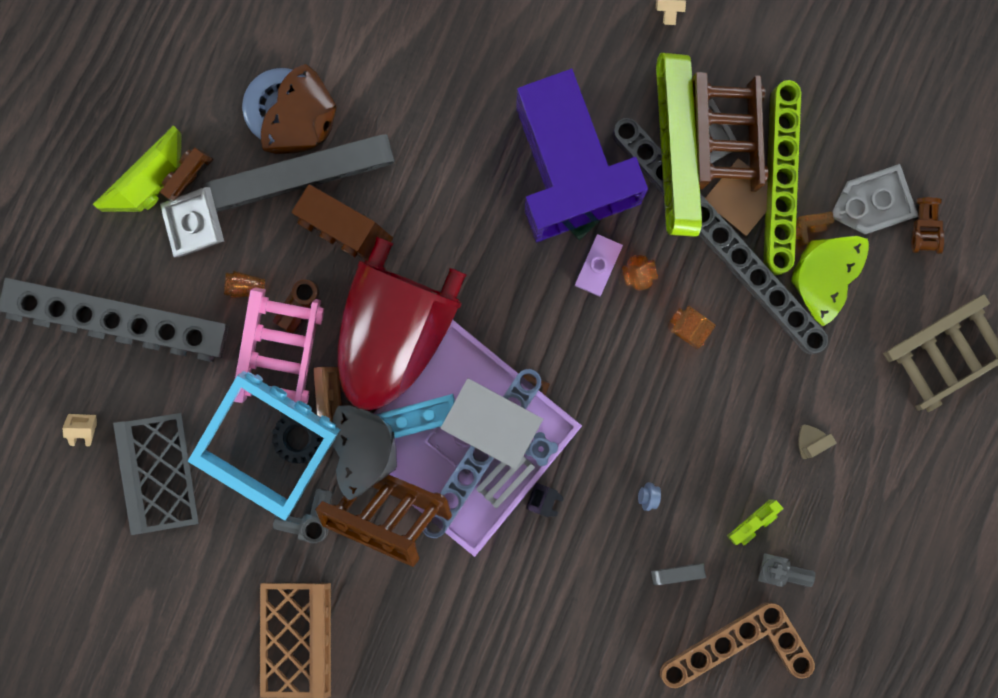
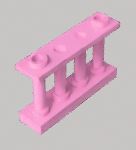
(254, 332)

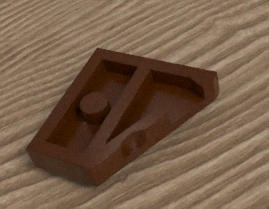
(190, 163)

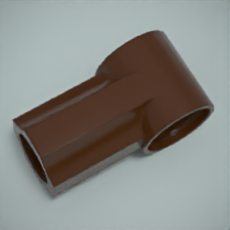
(291, 323)

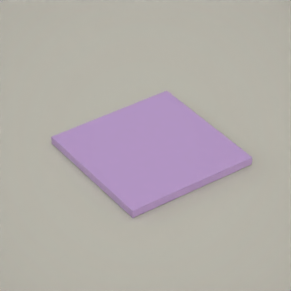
(433, 455)

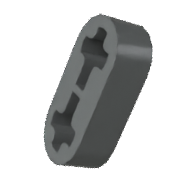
(678, 574)

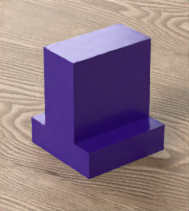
(571, 160)

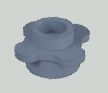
(549, 449)

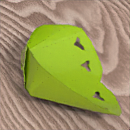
(824, 272)

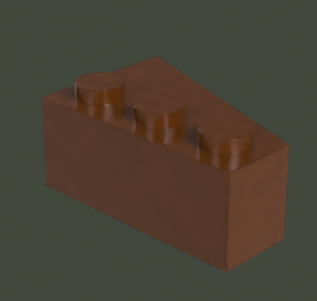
(338, 223)

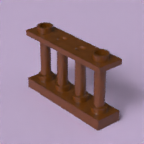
(754, 120)
(381, 536)

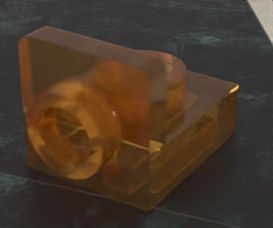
(815, 222)

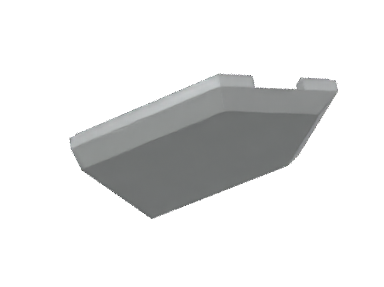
(875, 201)

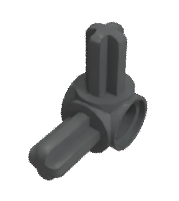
(299, 526)
(779, 571)

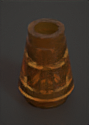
(240, 284)

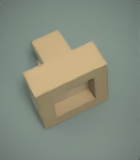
(670, 9)
(79, 427)

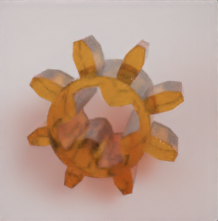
(639, 272)

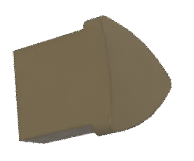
(813, 441)

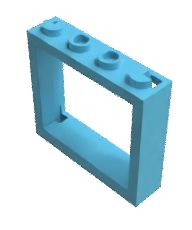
(239, 480)

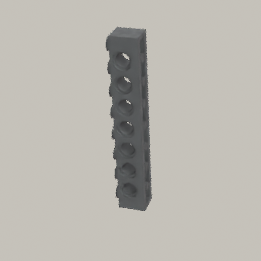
(17, 292)

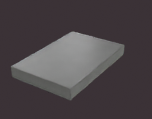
(491, 423)

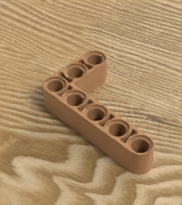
(738, 643)

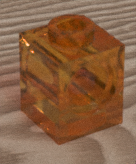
(691, 326)

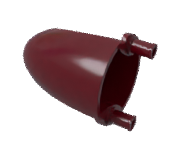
(390, 329)

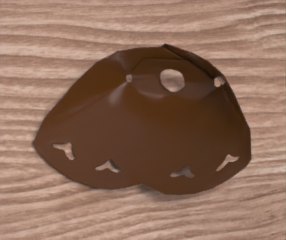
(299, 114)

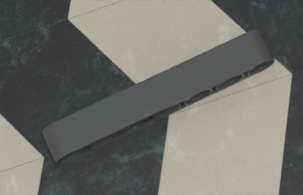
(300, 172)

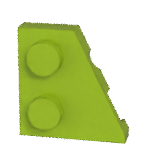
(761, 517)

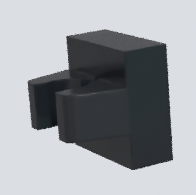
(542, 500)

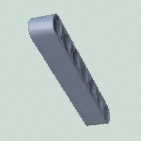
(479, 467)

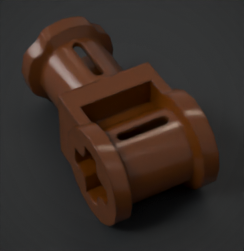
(928, 227)

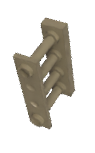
(927, 340)

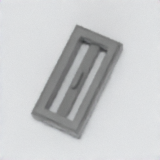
(489, 495)

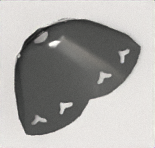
(367, 452)

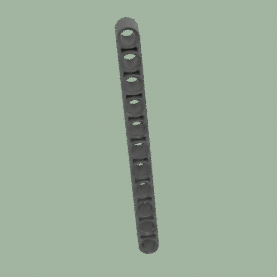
(733, 243)

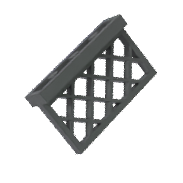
(131, 479)

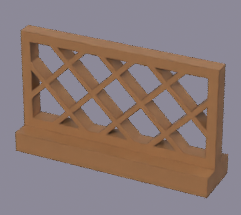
(319, 640)

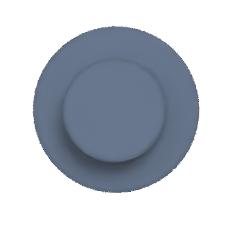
(649, 496)

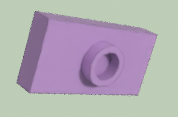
(598, 265)

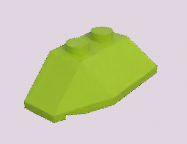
(143, 180)

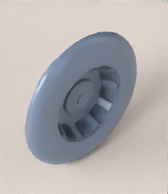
(256, 92)

